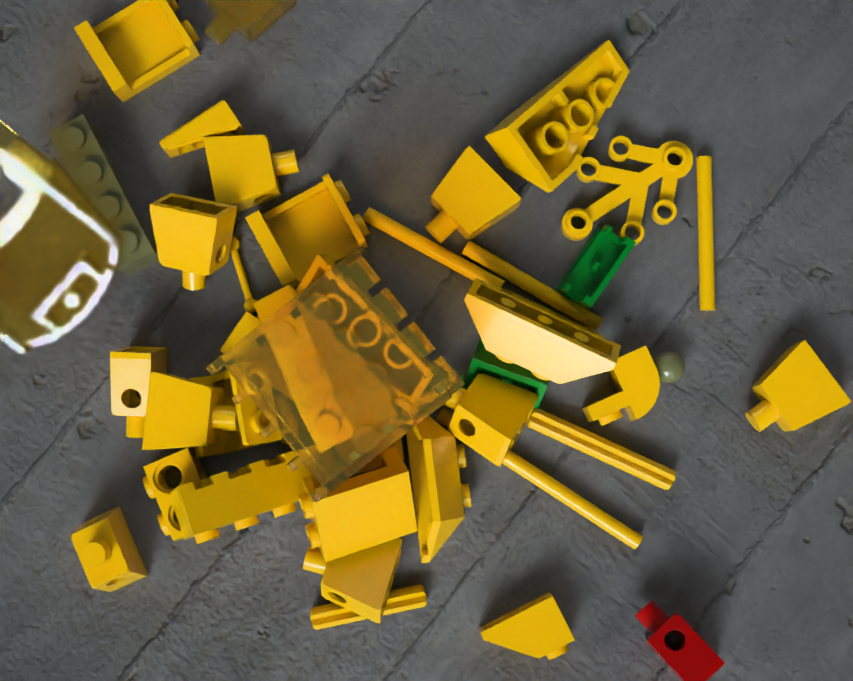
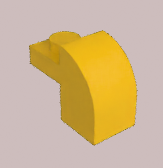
(636, 388)

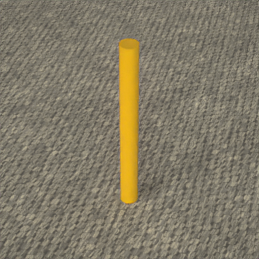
(705, 233)
(429, 248)
(532, 285)

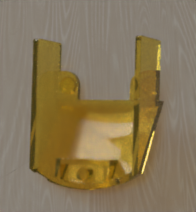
(52, 249)

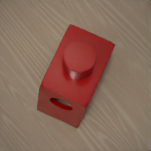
(692, 658)

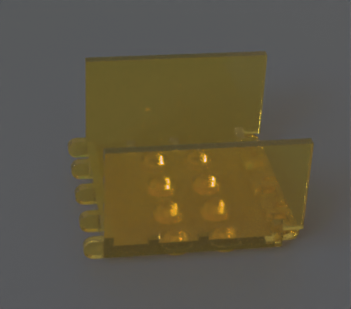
(339, 373)

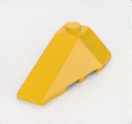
(553, 127)

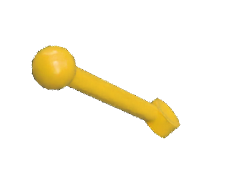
(248, 304)

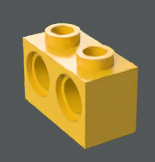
(157, 487)

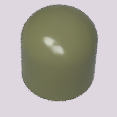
(669, 366)

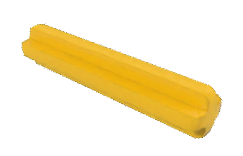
(398, 601)

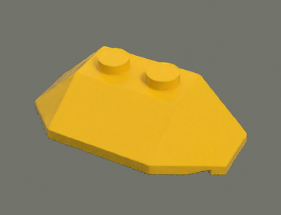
(537, 336)
(436, 484)

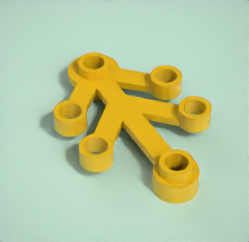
(632, 186)

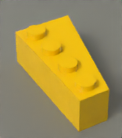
(238, 497)

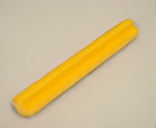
(601, 449)

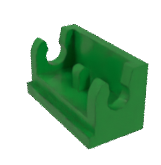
(595, 267)

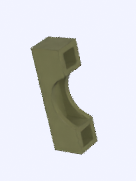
(94, 172)

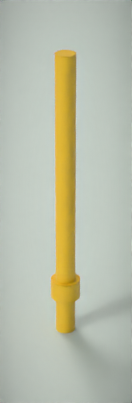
(562, 493)

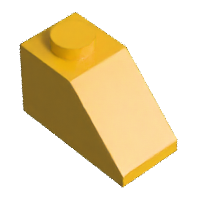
(531, 629)

